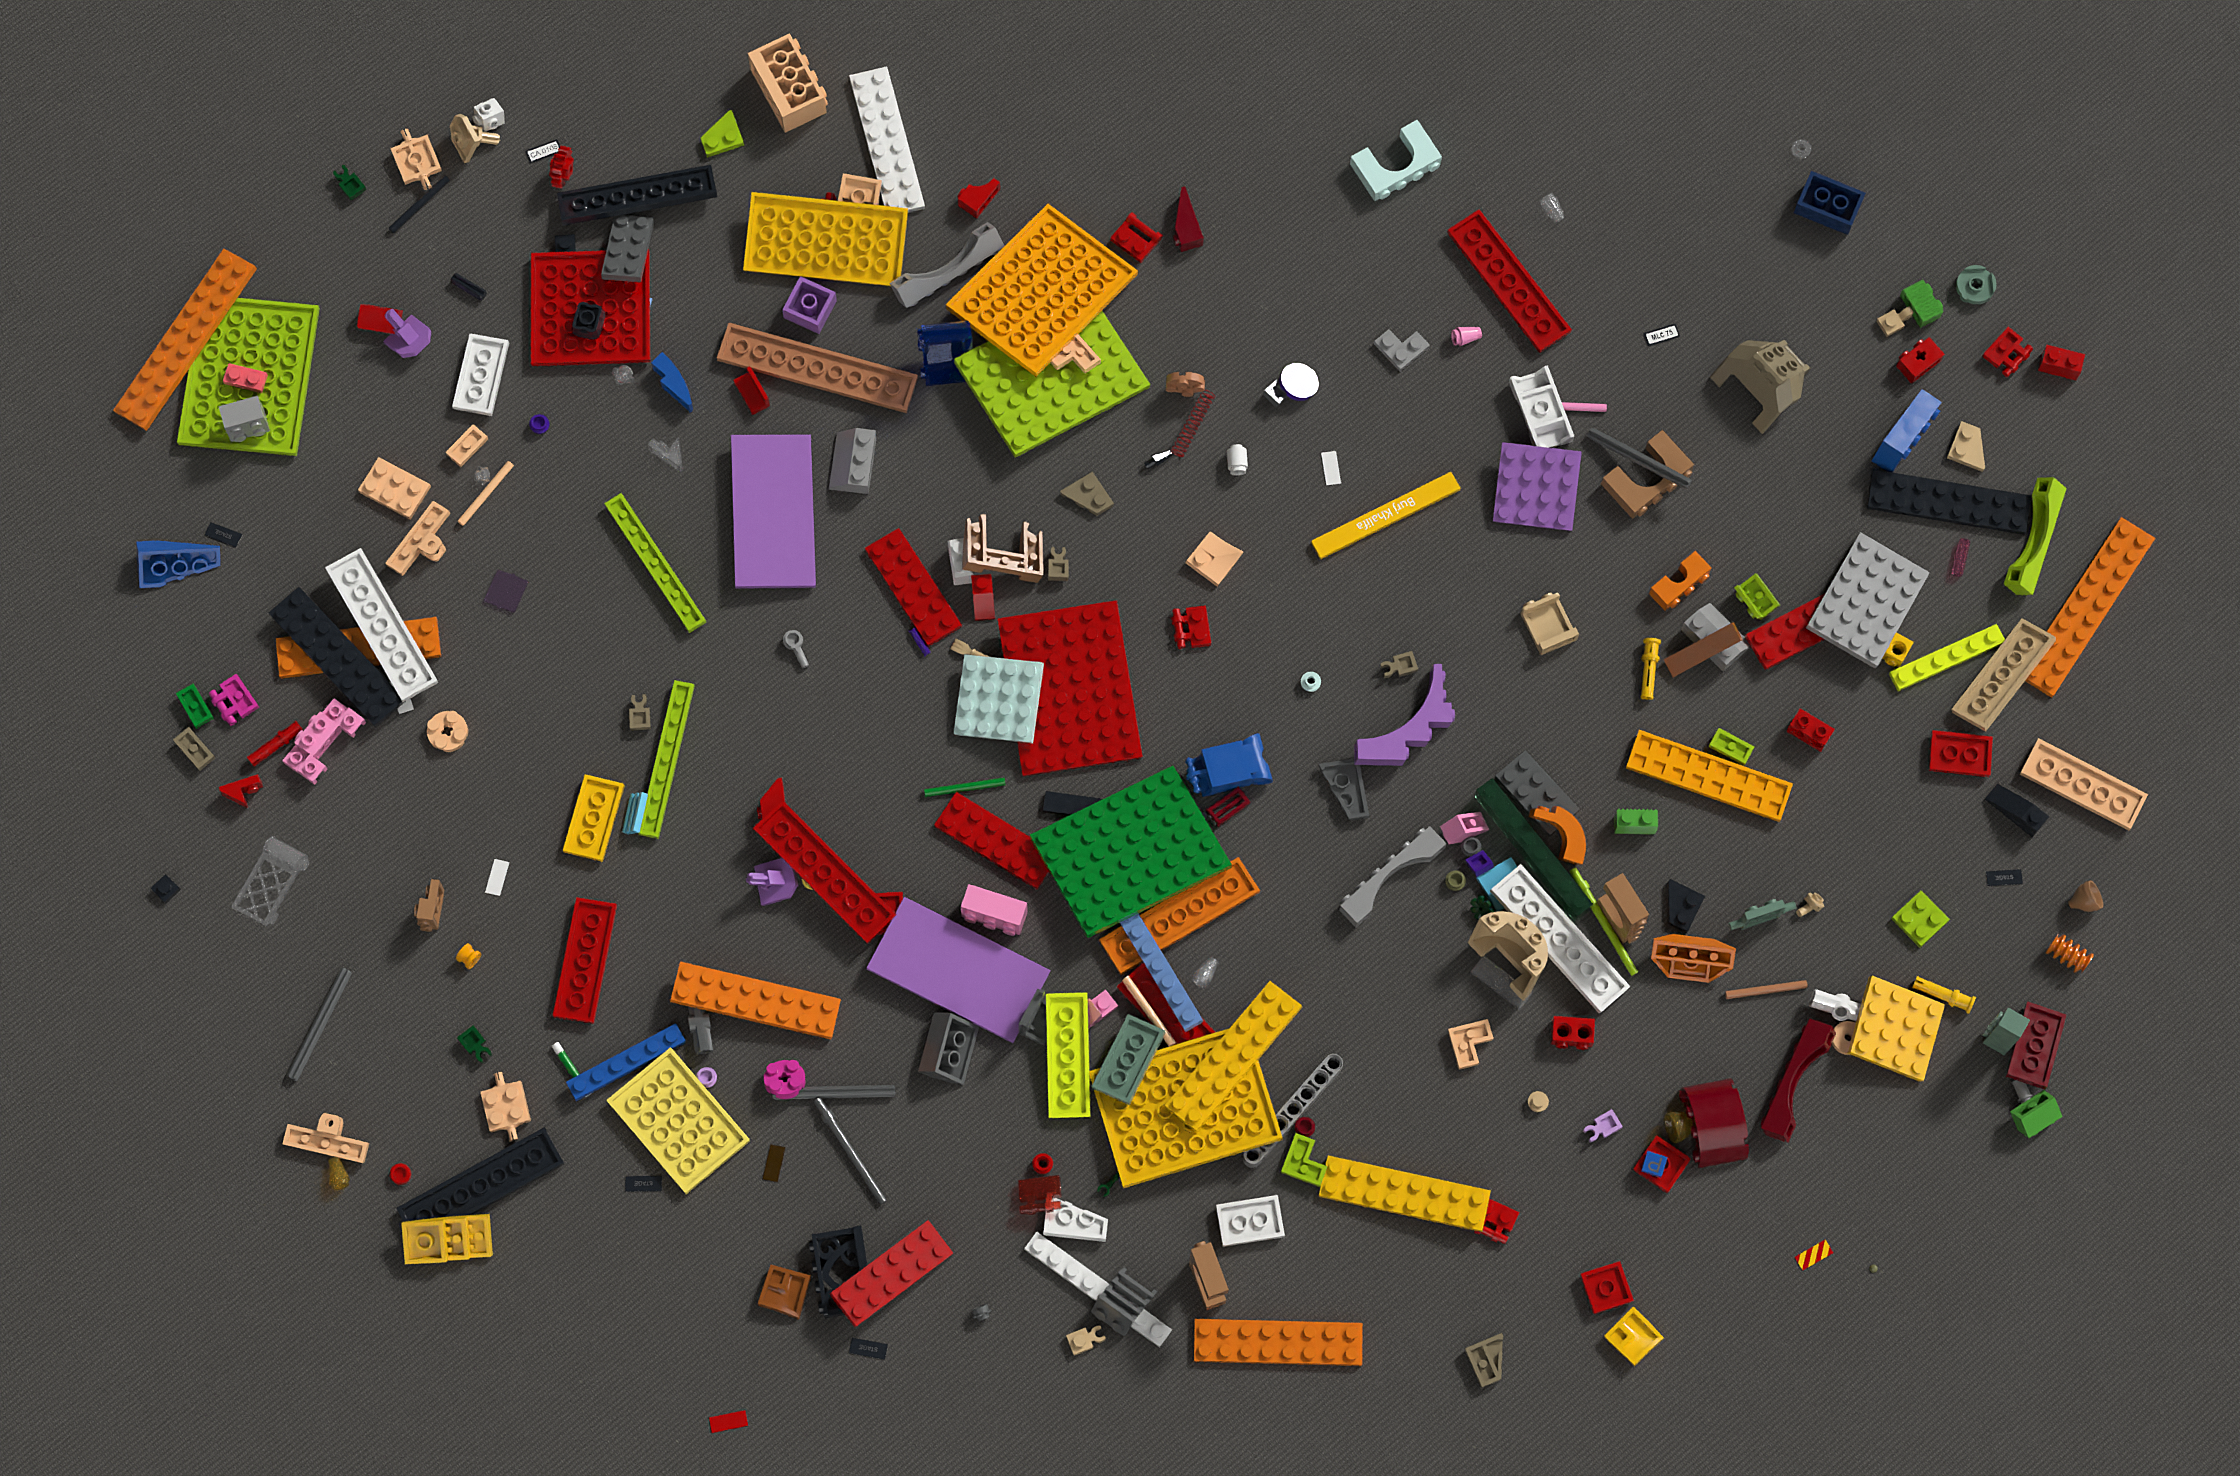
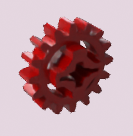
(561, 167)

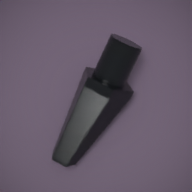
(1158, 458)

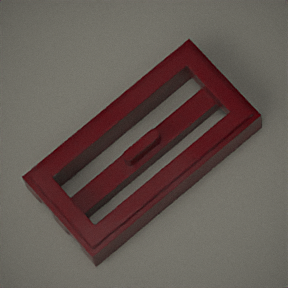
(1214, 817)

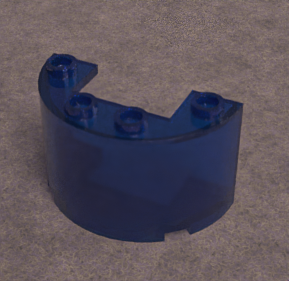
(939, 348)

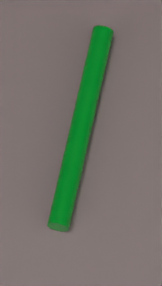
(964, 787)

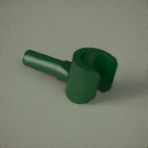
(1109, 1184)

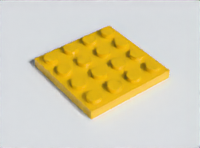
(1896, 1028)

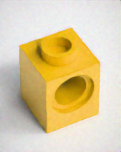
(1901, 643)

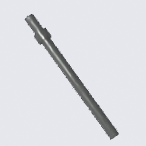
(828, 1117)

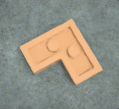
(1078, 352)
(1463, 1041)

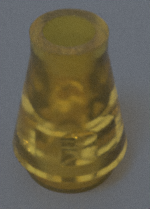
(337, 1174)

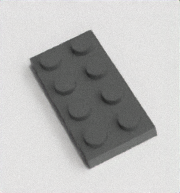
(627, 248)
(1534, 788)

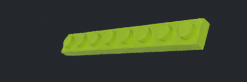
(655, 563)
(666, 759)

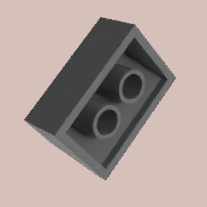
(948, 1048)

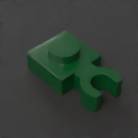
(351, 184)
(474, 1042)

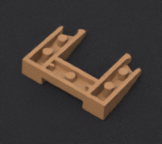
(977, 556)

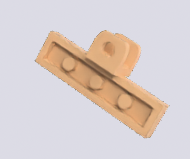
(420, 540)
(326, 1139)

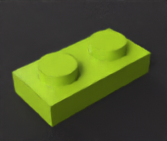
(1731, 746)

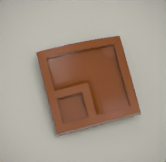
(784, 1291)

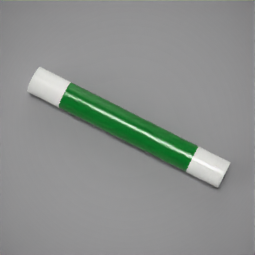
(566, 1061)

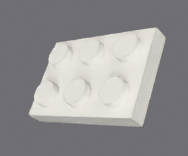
(1250, 1220)

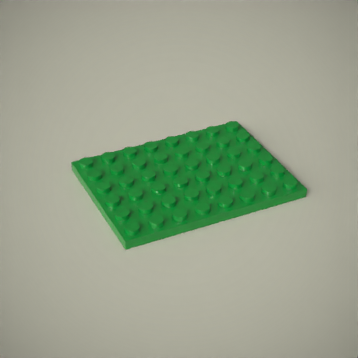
(1130, 851)

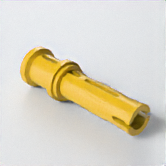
(1649, 658)
(1954, 997)

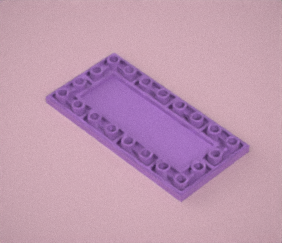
(773, 511)
(957, 969)

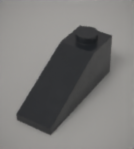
(2017, 809)

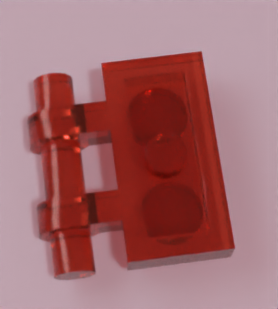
(1040, 1189)

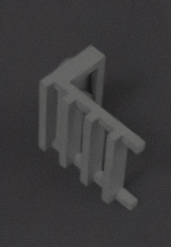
(1034, 1022)
(1118, 1311)

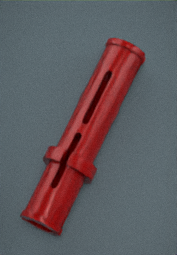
(283, 737)

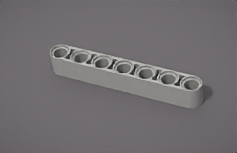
(1300, 1103)

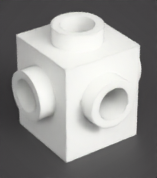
(488, 115)

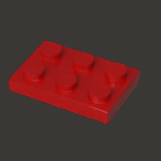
(1960, 753)

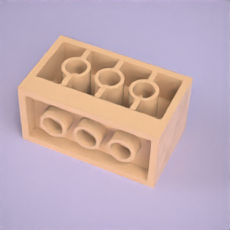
(788, 82)

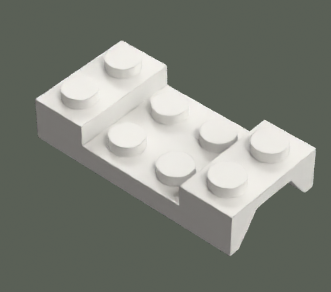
(1542, 409)

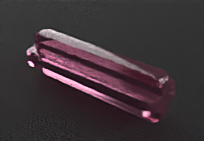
(1960, 558)

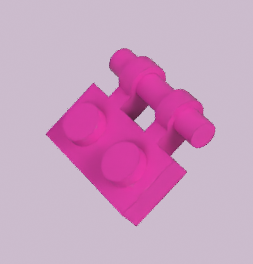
(238, 695)

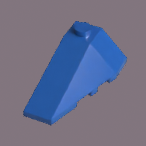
(167, 561)

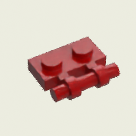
(2003, 347)
(1198, 627)
(1500, 1216)

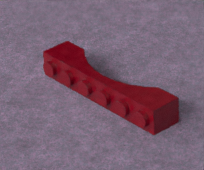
(1815, 1042)

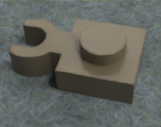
(1058, 567)
(1402, 664)
(639, 716)

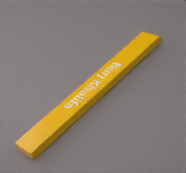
(1385, 515)

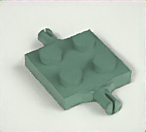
(1755, 915)

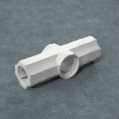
(1838, 1005)

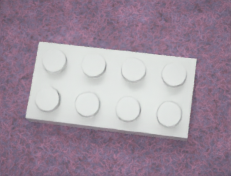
(480, 374)

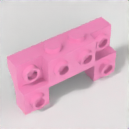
(318, 736)

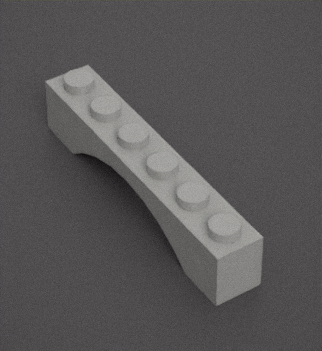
(980, 245)
(1422, 849)

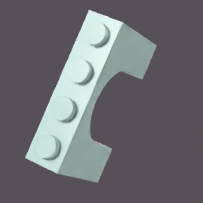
(1380, 181)

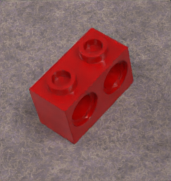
(1810, 730)
(1572, 1026)

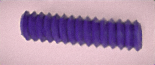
(919, 641)

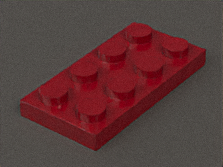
(2037, 1048)

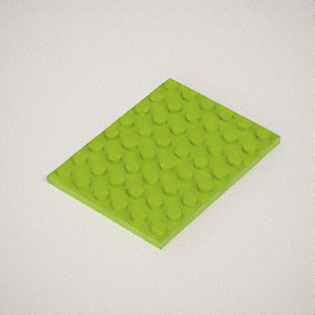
(260, 337)
(1039, 408)

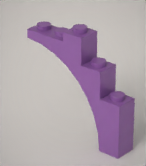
(1417, 732)

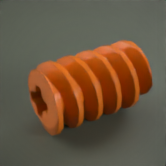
(2069, 953)

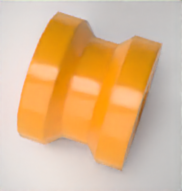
(468, 956)

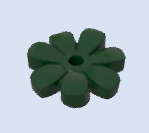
(1481, 907)

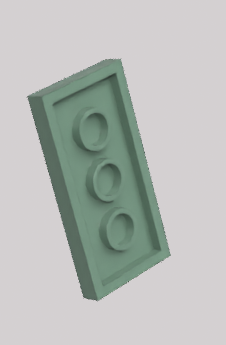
(1128, 1059)

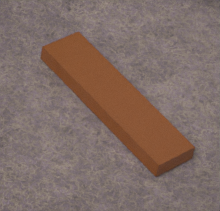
(1703, 649)

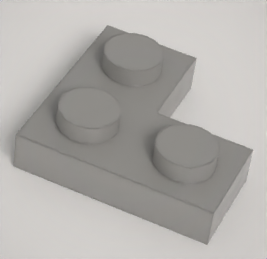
(1401, 353)

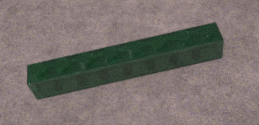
(1533, 850)

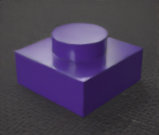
(1479, 863)

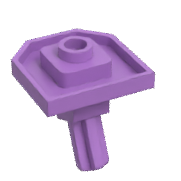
(409, 337)
(774, 880)

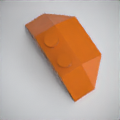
(1692, 957)

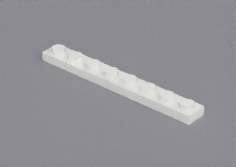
(1091, 1284)

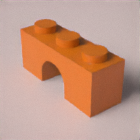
(1668, 593)

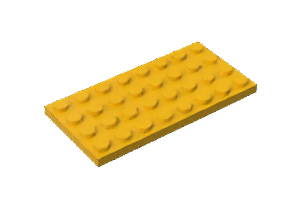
(825, 239)

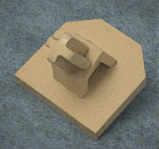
(469, 137)

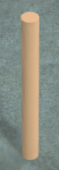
(485, 493)
(1147, 1009)

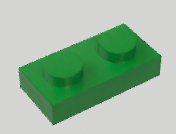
(194, 706)

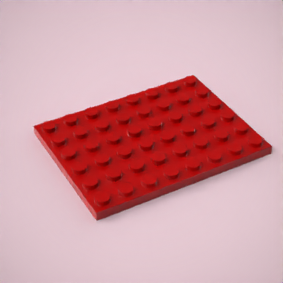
(1085, 687)

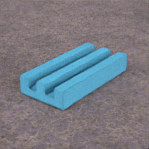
(635, 813)

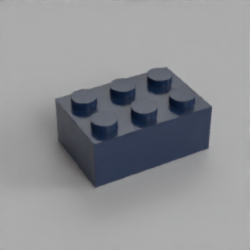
(1829, 202)

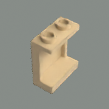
(1548, 623)

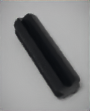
(468, 286)

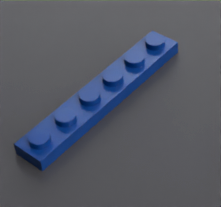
(625, 1062)

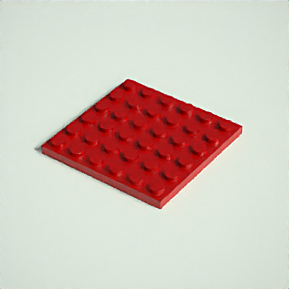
(558, 287)

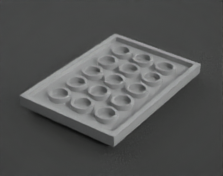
(1867, 600)

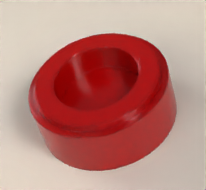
(400, 1174)

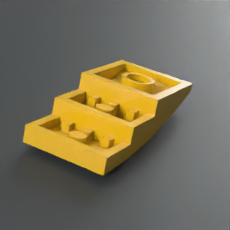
(447, 1239)

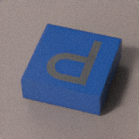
(1654, 1164)

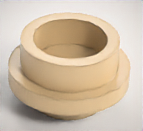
(1538, 1101)

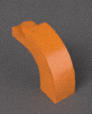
(1571, 832)

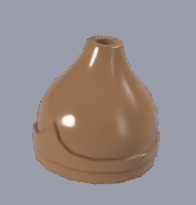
(2087, 898)

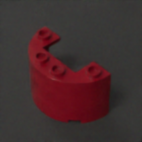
(1716, 1122)

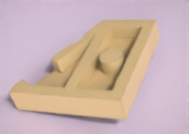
(1968, 447)

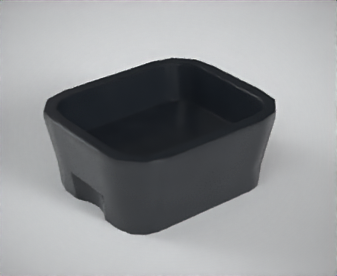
(588, 321)

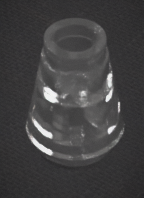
(1552, 207)
(1205, 973)

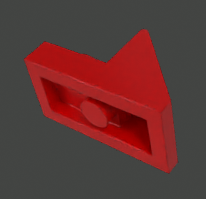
(236, 790)

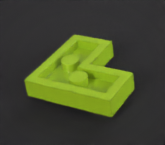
(1298, 1163)

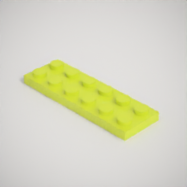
(1068, 1055)

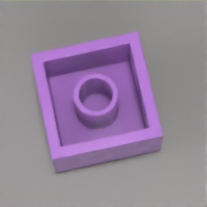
(809, 305)

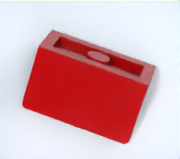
(373, 318)
(752, 391)

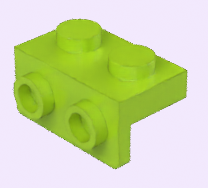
(1757, 597)

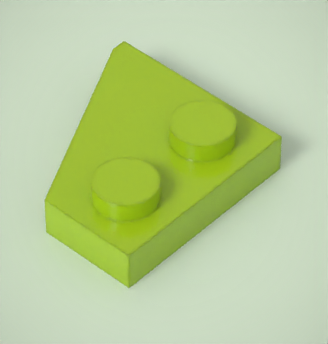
(722, 136)

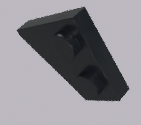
(1682, 905)

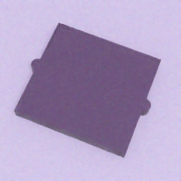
(506, 591)

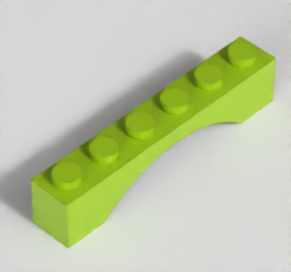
(2047, 501)

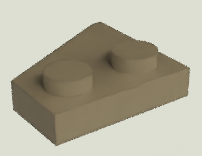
(1089, 494)
(1486, 1360)

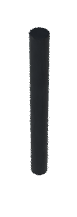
(419, 204)

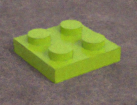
(1920, 919)

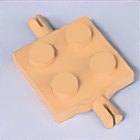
(416, 159)
(505, 1106)

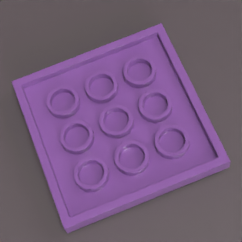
(1537, 486)

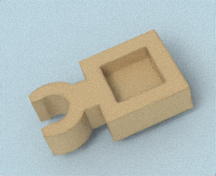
(1082, 1340)

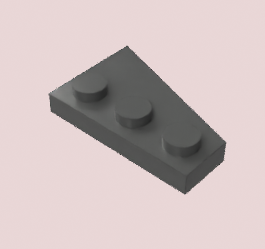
(1348, 787)

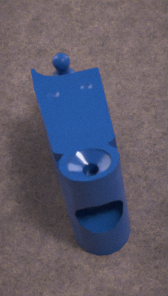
(1229, 766)

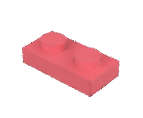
(245, 378)

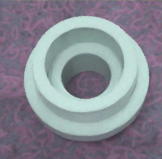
(1310, 687)

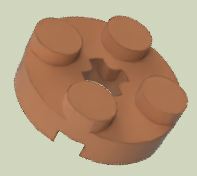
(1187, 384)

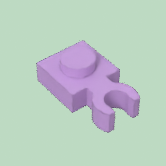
(1605, 1125)

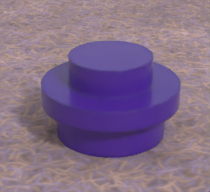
(539, 424)

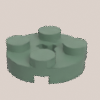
(1982, 276)

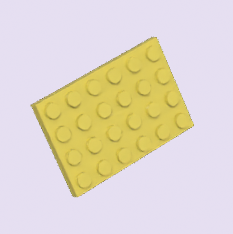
(678, 1120)

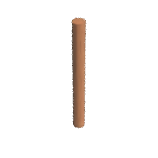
(1766, 989)

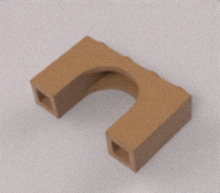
(1635, 498)
(1623, 909)
(1208, 1275)

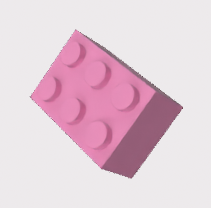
(993, 910)

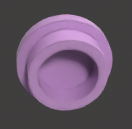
(707, 1077)

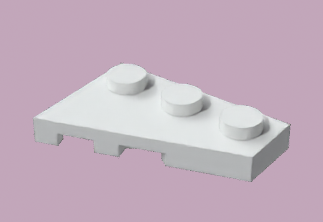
(1075, 1223)

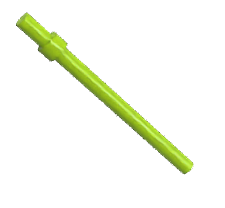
(1604, 922)

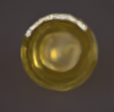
(1677, 1126)

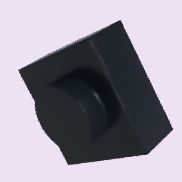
(565, 243)
(165, 889)

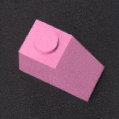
(1463, 827)

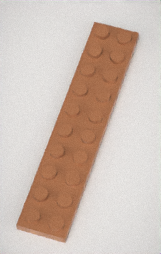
(817, 367)

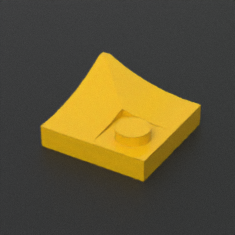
(1633, 1336)

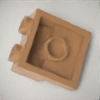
(429, 910)

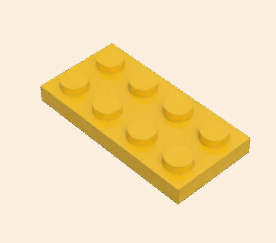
(593, 818)

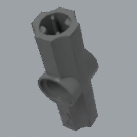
(700, 1027)

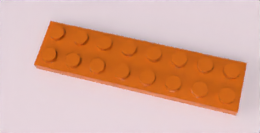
(295, 663)
(1184, 914)
(755, 1000)
(1278, 1342)

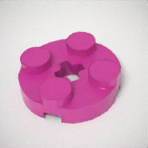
(780, 1069)

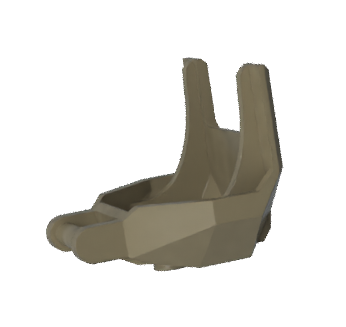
(1769, 373)

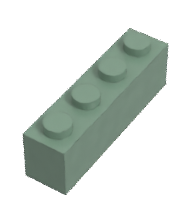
(2005, 1030)

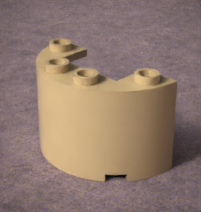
(1518, 941)

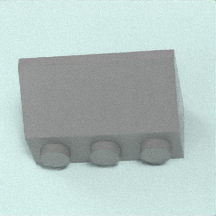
(853, 460)
(1707, 621)

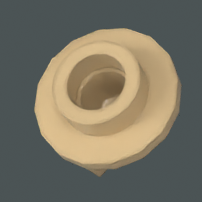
(1814, 901)

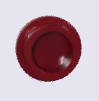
(1305, 1126)

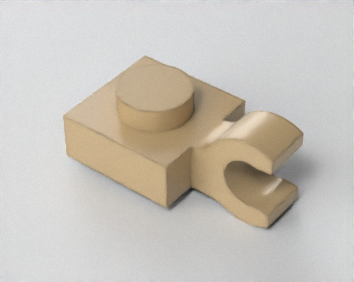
(1893, 322)

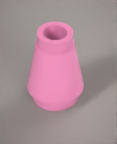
(1464, 335)

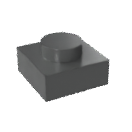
(1275, 394)

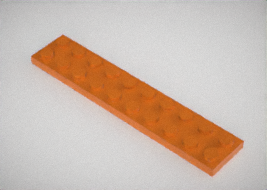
(185, 339)
(2090, 603)

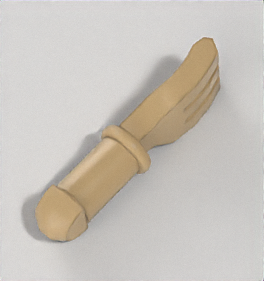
(964, 649)

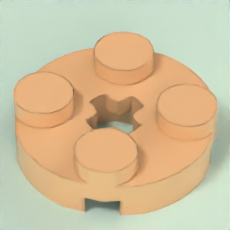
(442, 741)

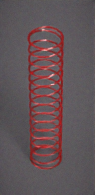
(1206, 395)

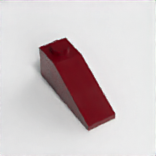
(1187, 229)

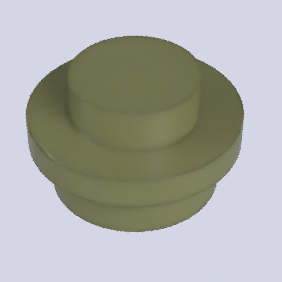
(1455, 880)

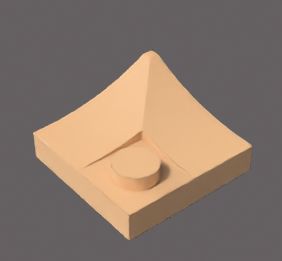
(1214, 558)

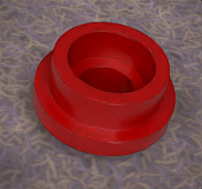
(1042, 1157)

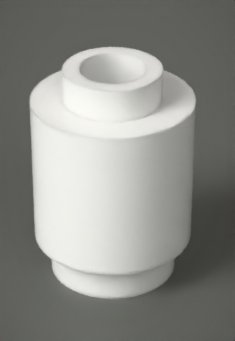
(1237, 459)

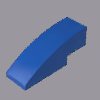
(672, 380)

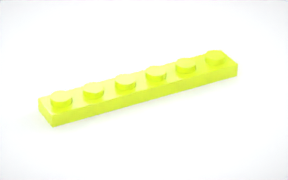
(1947, 657)

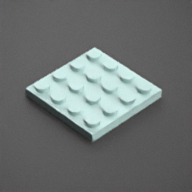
(998, 698)

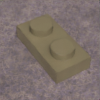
(194, 748)

